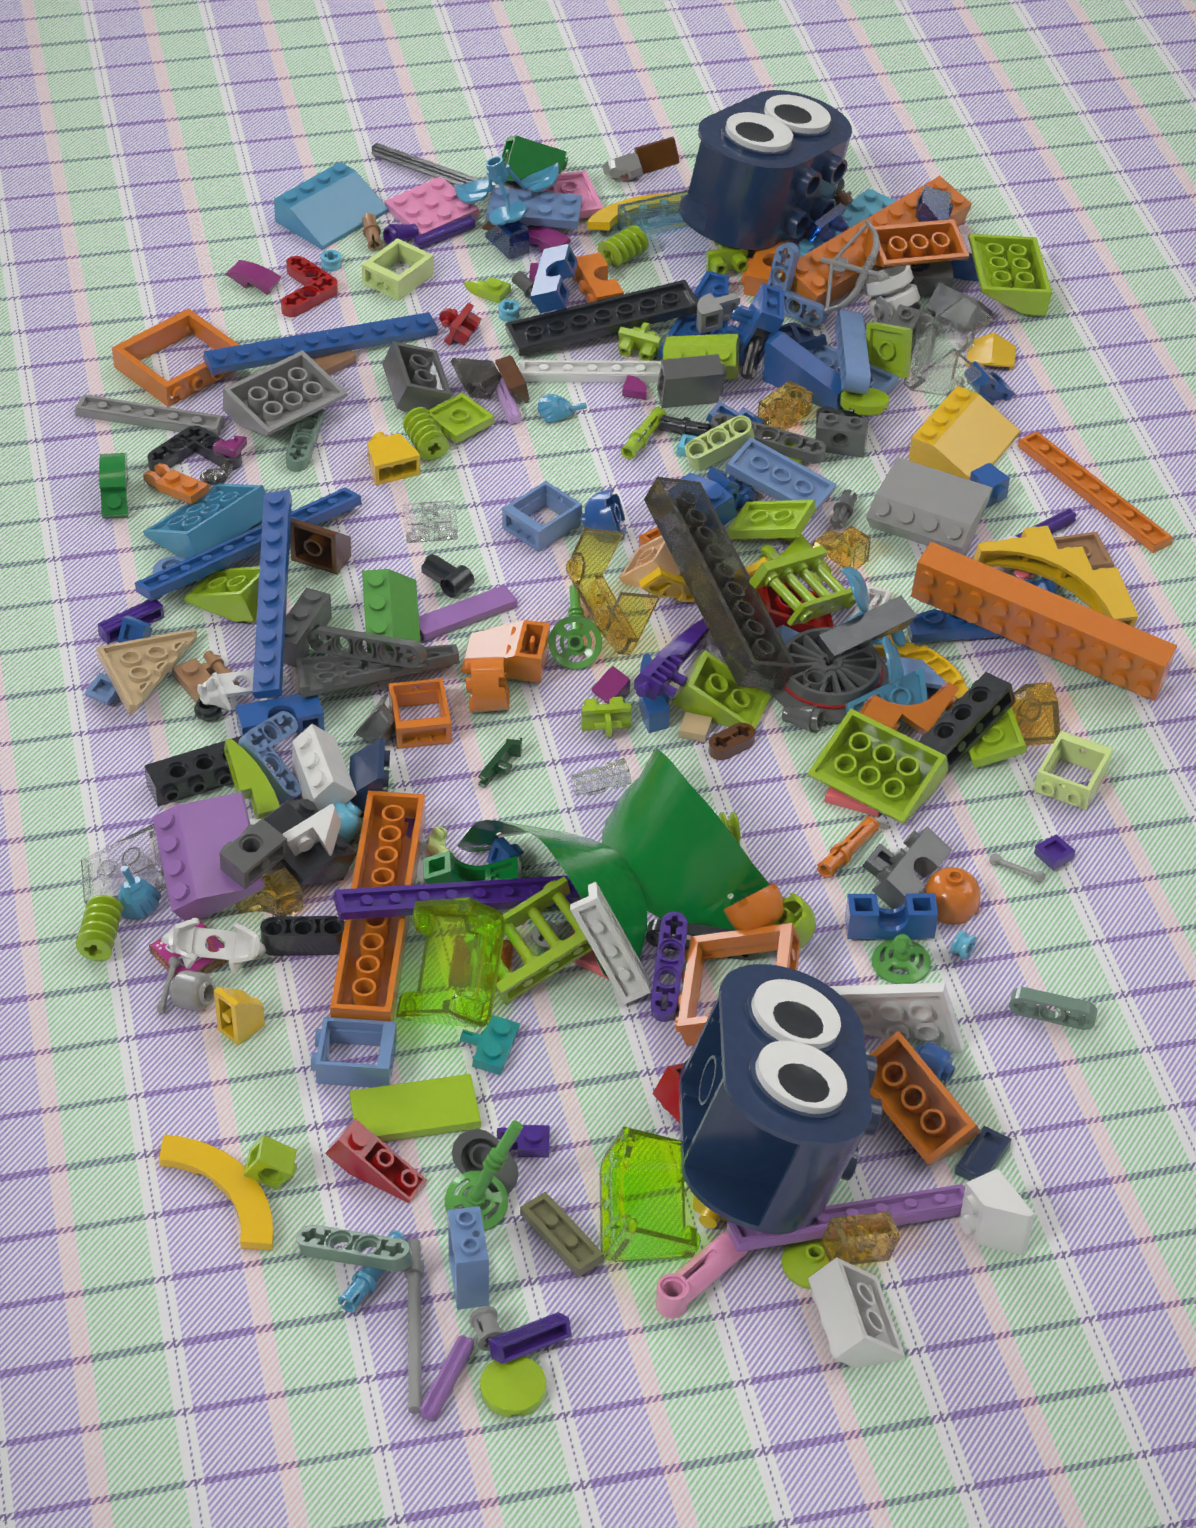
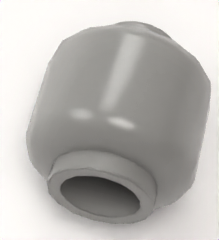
(192, 990)

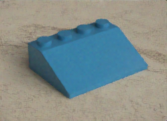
(328, 206)
(210, 520)

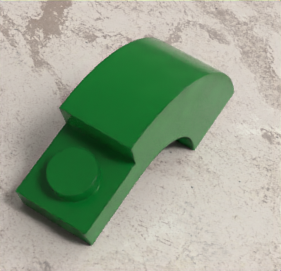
(113, 485)
(448, 869)

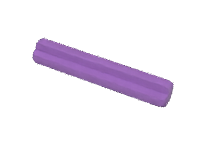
(446, 1378)

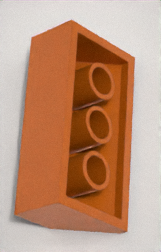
(917, 243)
(919, 1102)

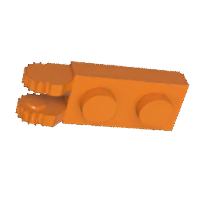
(176, 484)

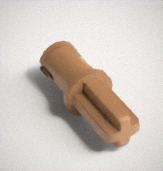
(371, 231)

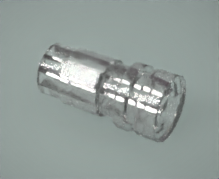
(597, 779)

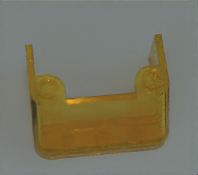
(617, 620)

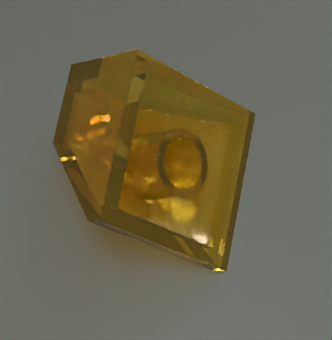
(1037, 713)

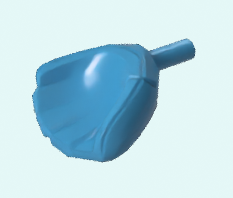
(556, 408)
(137, 896)

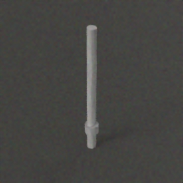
(414, 1274)

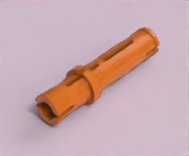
(841, 853)

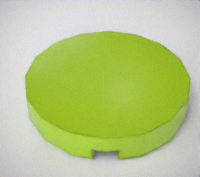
(868, 404)
(513, 1387)

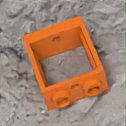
(426, 730)

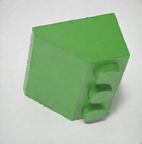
(390, 605)

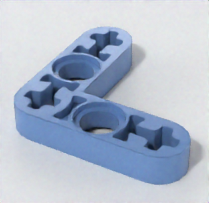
(789, 268)
(286, 787)

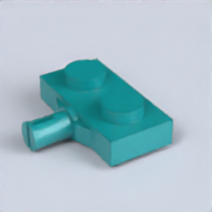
(492, 1044)

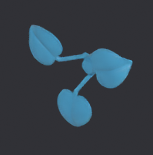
(498, 173)
(862, 598)

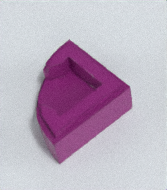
(634, 388)
(230, 447)

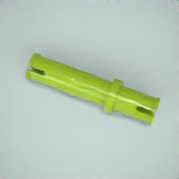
(632, 446)

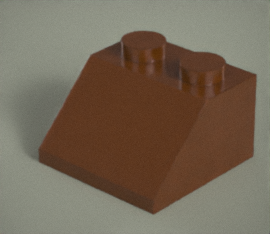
(319, 546)

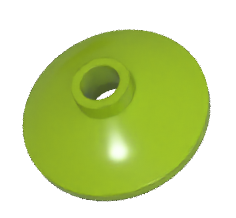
(799, 1263)

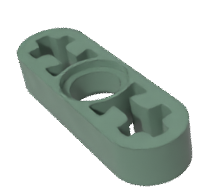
(1032, 997)

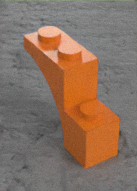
(918, 716)

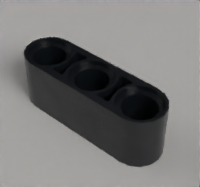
(302, 935)

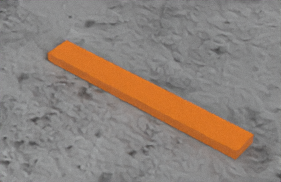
(1095, 492)

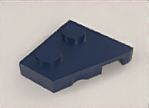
(803, 335)

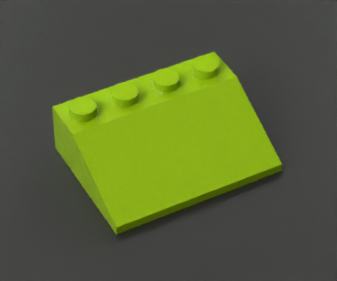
(1012, 271)
(879, 767)

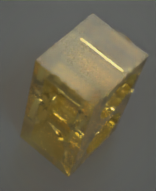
(785, 406)

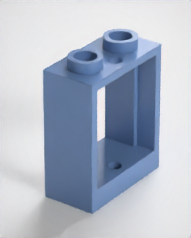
(518, 523)
(359, 1033)
(468, 1257)

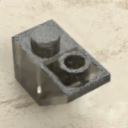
(477, 376)

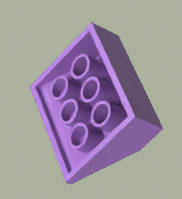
(189, 850)

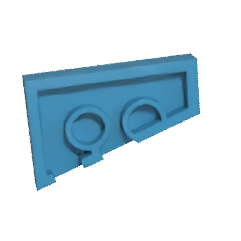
(907, 691)

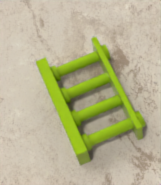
(801, 565)
(556, 958)

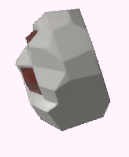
(624, 168)

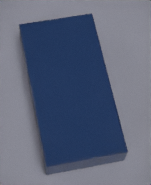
(983, 1154)

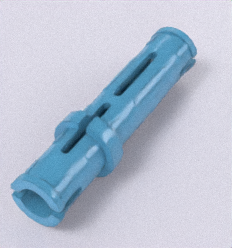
(363, 1283)

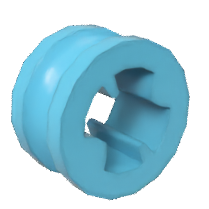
(331, 260)
(509, 310)
(963, 945)

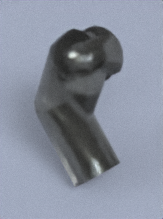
(217, 475)

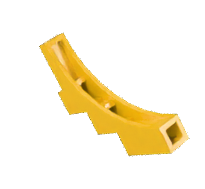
(1069, 567)

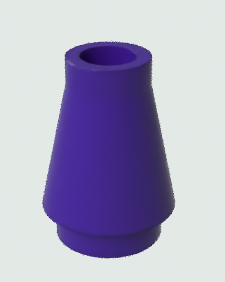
(401, 231)

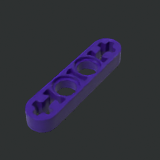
(669, 966)

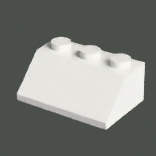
(321, 768)
(855, 1315)

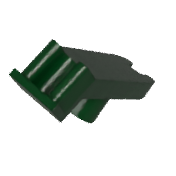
(499, 762)

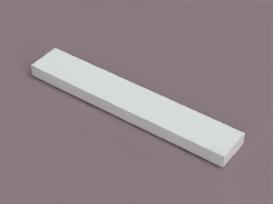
(588, 370)

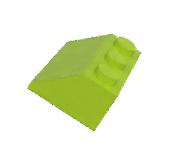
(700, 345)

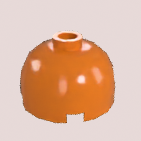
(955, 894)
(757, 910)

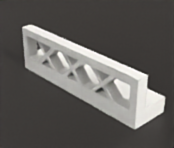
(611, 945)

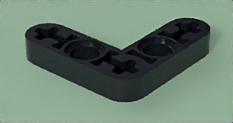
(192, 440)

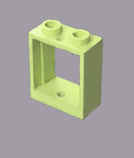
(397, 286)
(1068, 748)

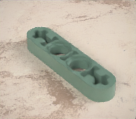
(304, 436)
(389, 1255)

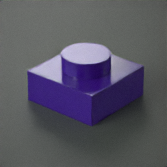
(1054, 852)

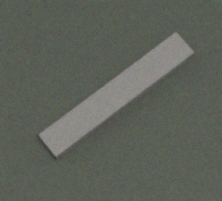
(146, 414)

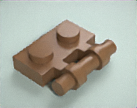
(194, 673)

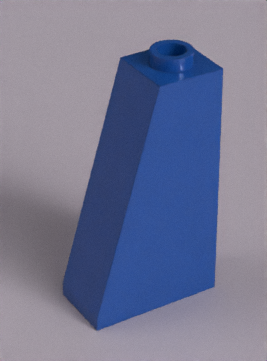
(790, 361)

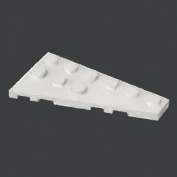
(914, 1010)

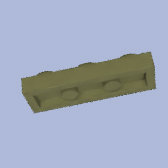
(561, 1234)

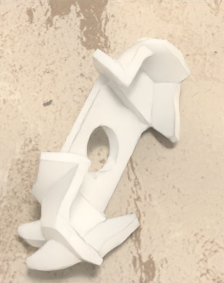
(221, 687)
(190, 943)

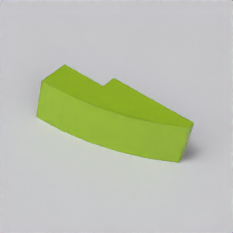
(250, 780)

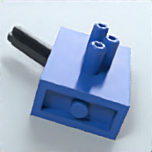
(757, 326)

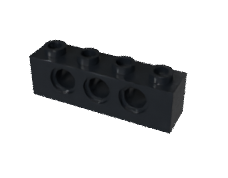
(970, 718)
(189, 773)

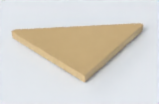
(142, 663)

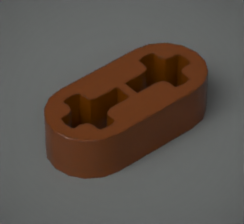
(731, 741)

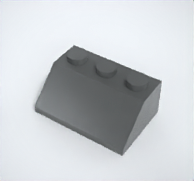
(415, 377)

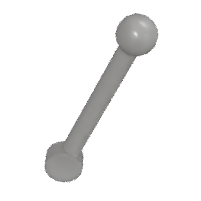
(995, 859)
(174, 962)

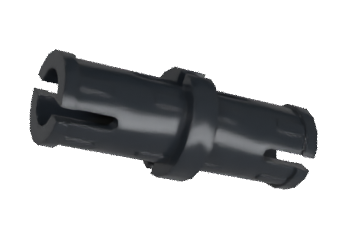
(683, 426)

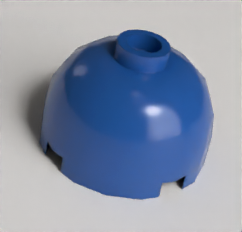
(604, 512)

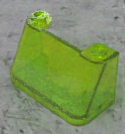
(457, 963)
(644, 1200)

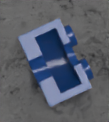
(991, 386)
(737, 488)

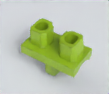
(726, 259)
(639, 339)
(605, 716)

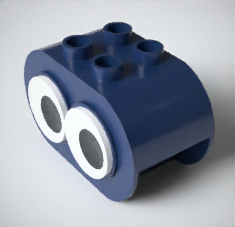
(766, 169)
(775, 1099)

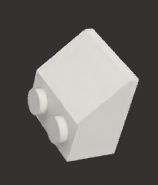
(996, 1214)

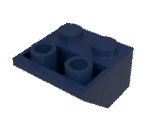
(368, 771)

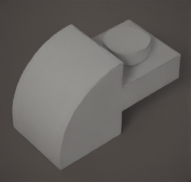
(713, 311)

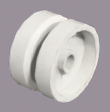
(893, 290)

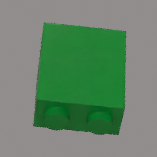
(529, 156)

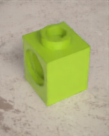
(271, 1162)

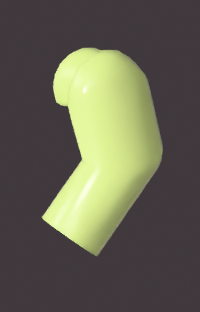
(437, 841)

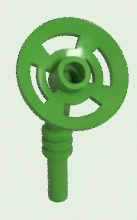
(575, 636)
(901, 960)
(480, 1181)

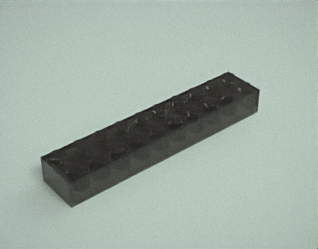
(719, 584)

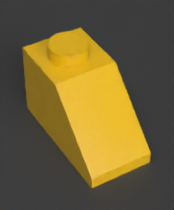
(238, 1014)

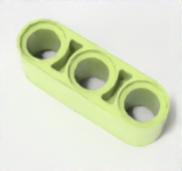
(707, 442)

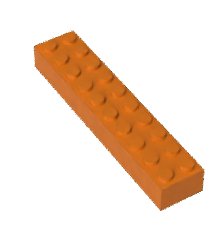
(813, 275)
(1043, 621)
(375, 947)

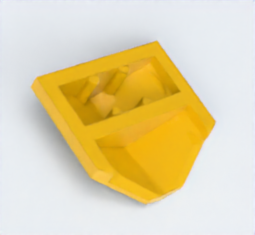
(993, 351)

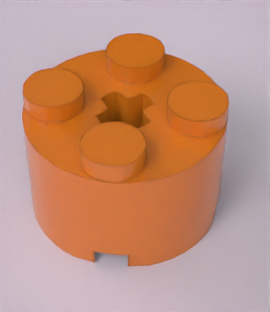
(488, 684)

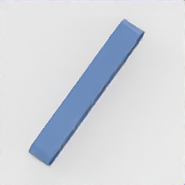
(852, 352)

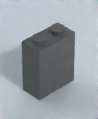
(690, 381)

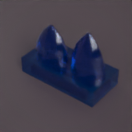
(824, 226)

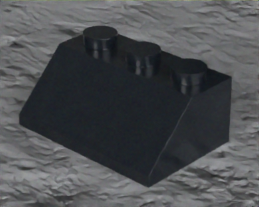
(315, 864)

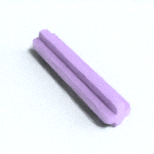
(508, 403)

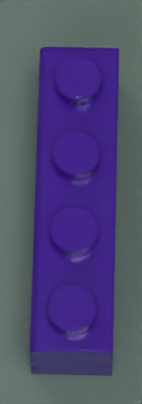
(147, 611)
(529, 1337)

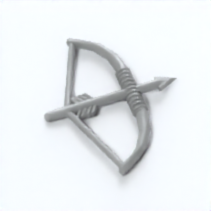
(842, 264)

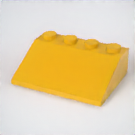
(962, 435)

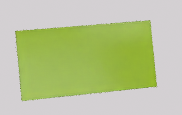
(417, 1108)

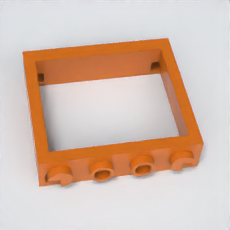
(129, 353)
(726, 944)

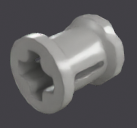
(536, 934)
(486, 1327)

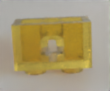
(861, 1238)

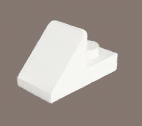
(319, 827)

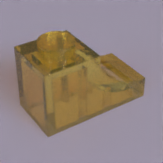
(846, 548)
(280, 897)

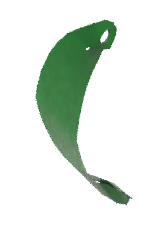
(679, 847)
(584, 863)

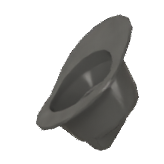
(378, 723)
(472, 1149)

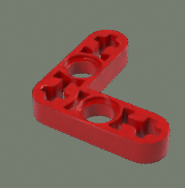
(321, 287)

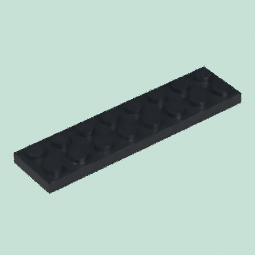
(601, 317)

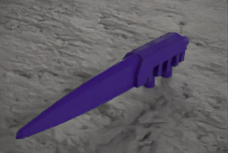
(665, 665)

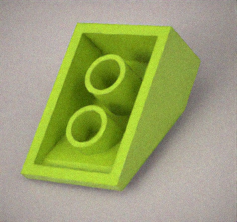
(228, 593)
(715, 694)

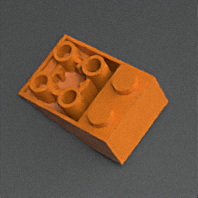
(521, 642)

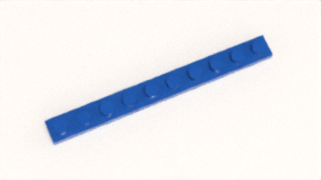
(320, 343)
(239, 547)
(272, 595)

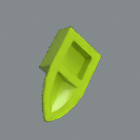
(492, 289)

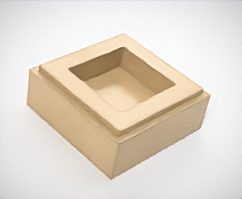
(695, 727)

